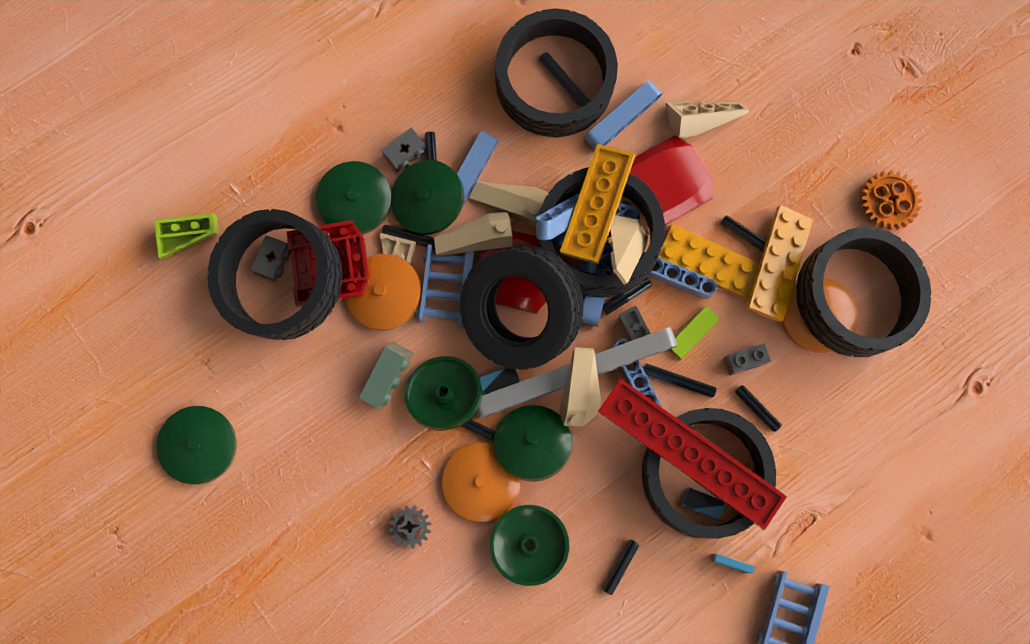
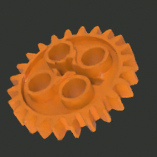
(906, 197)

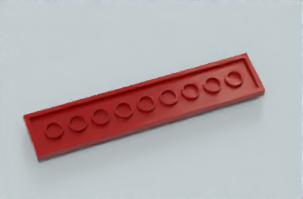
(692, 454)

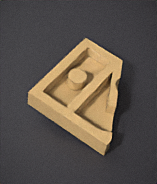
(398, 246)

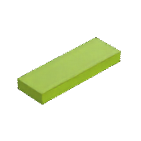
(694, 332)

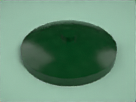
(354, 193)
(427, 197)
(443, 393)
(532, 443)
(196, 445)
(529, 545)

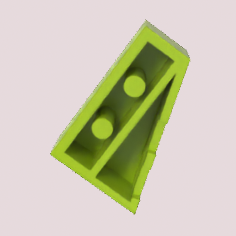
(182, 233)

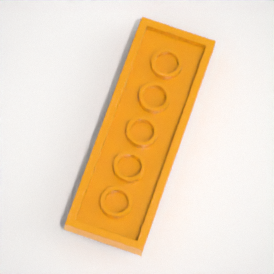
(597, 203)
(711, 260)
(779, 264)

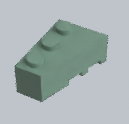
(386, 375)

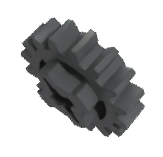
(411, 536)

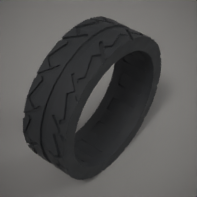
(555, 23)
(645, 200)
(225, 262)
(904, 265)
(759, 451)

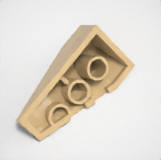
(693, 119)
(518, 201)
(483, 233)
(628, 244)
(582, 390)

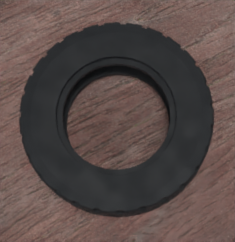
(484, 324)

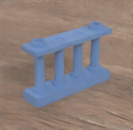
(464, 260)
(813, 613)

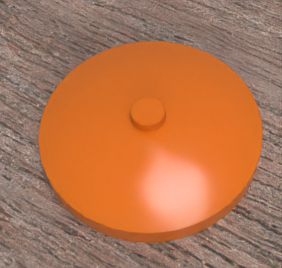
(390, 293)
(841, 305)
(478, 484)

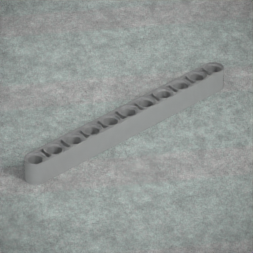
(556, 379)

